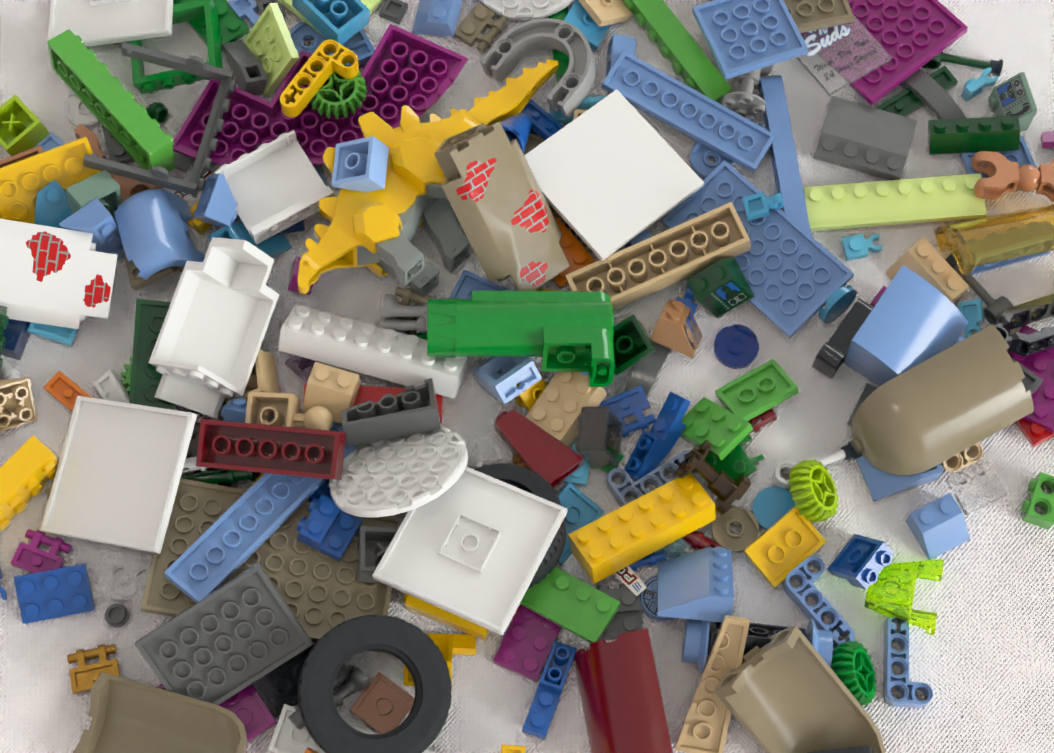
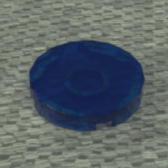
(736, 346)

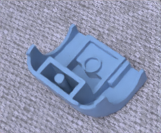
(156, 231)

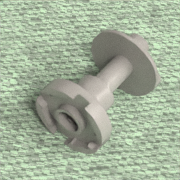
(743, 101)

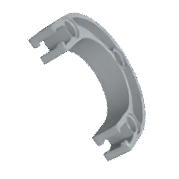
(547, 34)

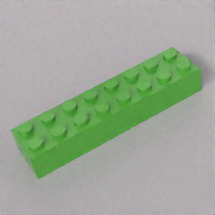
(110, 102)

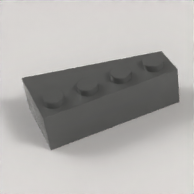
(393, 416)

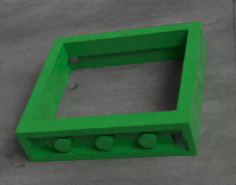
(169, 79)

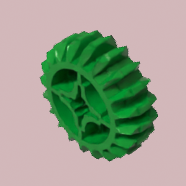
(855, 670)

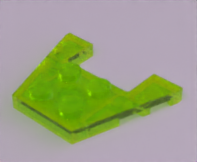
(895, 588)

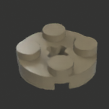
(739, 517)

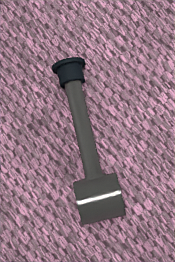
(995, 308)

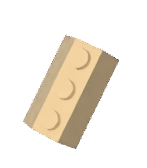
(933, 268)

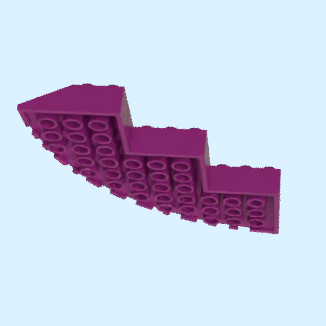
(398, 74)

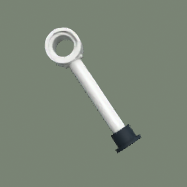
(845, 453)

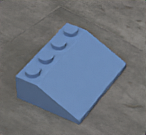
(697, 585)

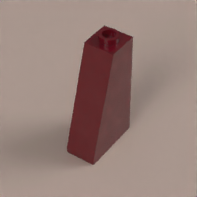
(537, 448)

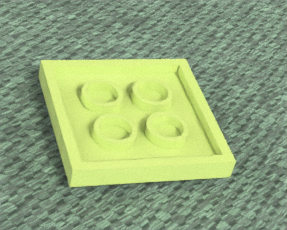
(272, 46)

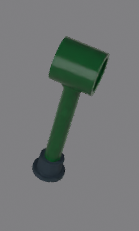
(934, 63)

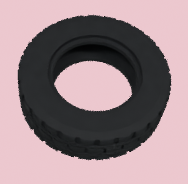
(387, 635)

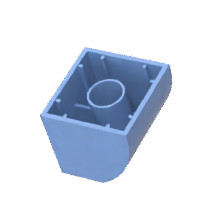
(904, 329)

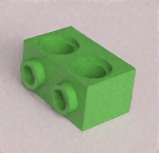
(1040, 499)

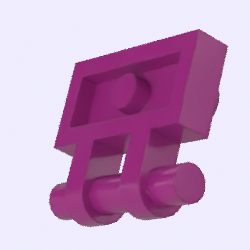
(36, 560)

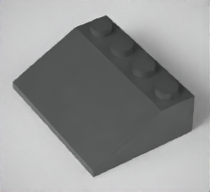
(865, 139)

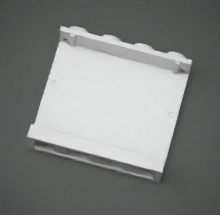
(274, 187)

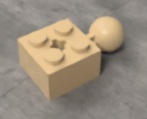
(286, 408)

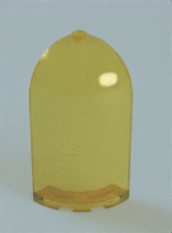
(998, 237)

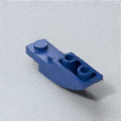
(657, 443)
(549, 690)

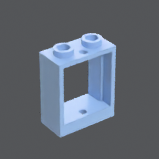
(504, 386)

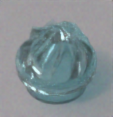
(675, 549)

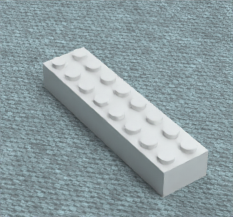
(368, 350)

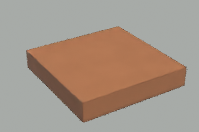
(382, 705)

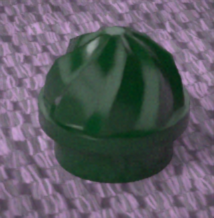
(157, 111)

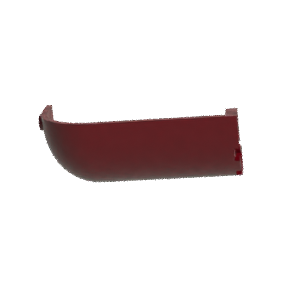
(622, 696)

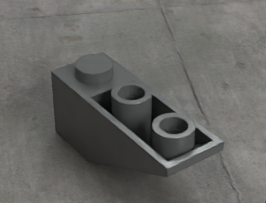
(245, 67)

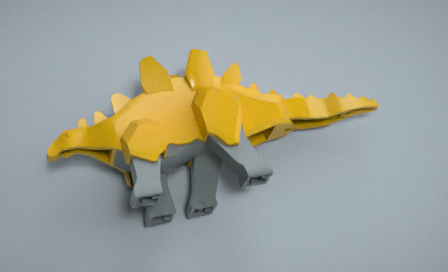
(379, 224)

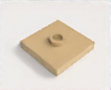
(606, 11)

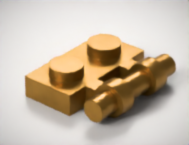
(85, 675)

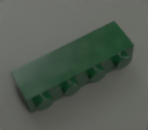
(973, 135)

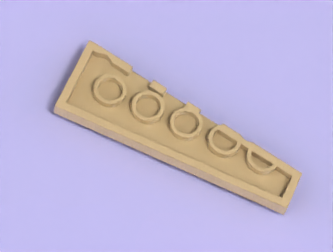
(707, 716)

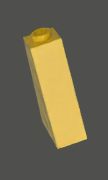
(439, 615)

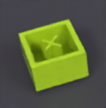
(19, 127)

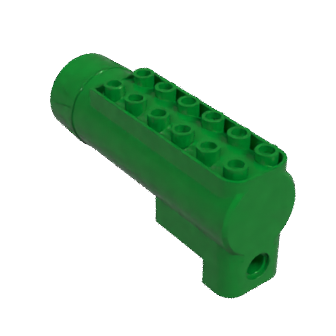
(561, 327)

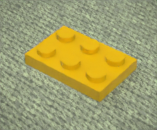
(784, 546)

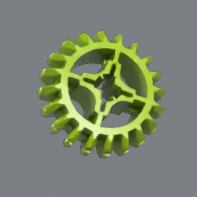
(813, 490)

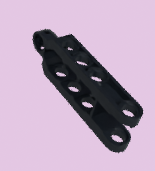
(1023, 315)

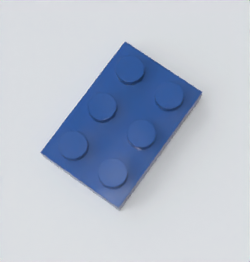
(54, 593)

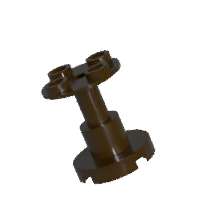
(719, 482)

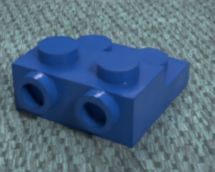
(328, 528)
(861, 561)

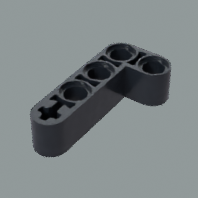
(835, 350)

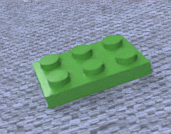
(757, 391)
(715, 425)

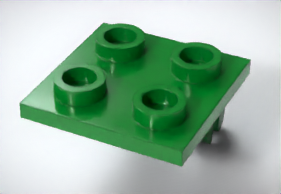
(736, 461)

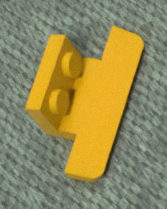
(448, 644)

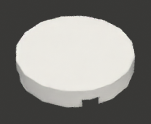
(79, 116)

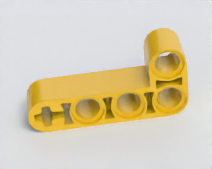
(294, 98)

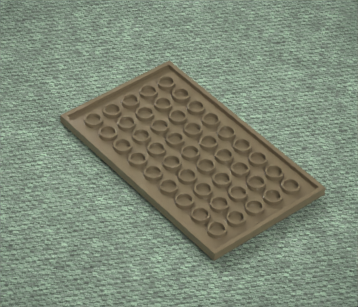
(311, 583)

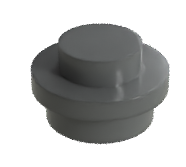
(116, 615)

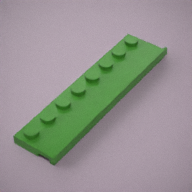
(572, 604)

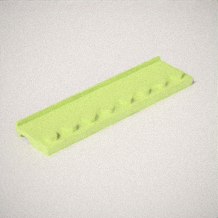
(893, 202)

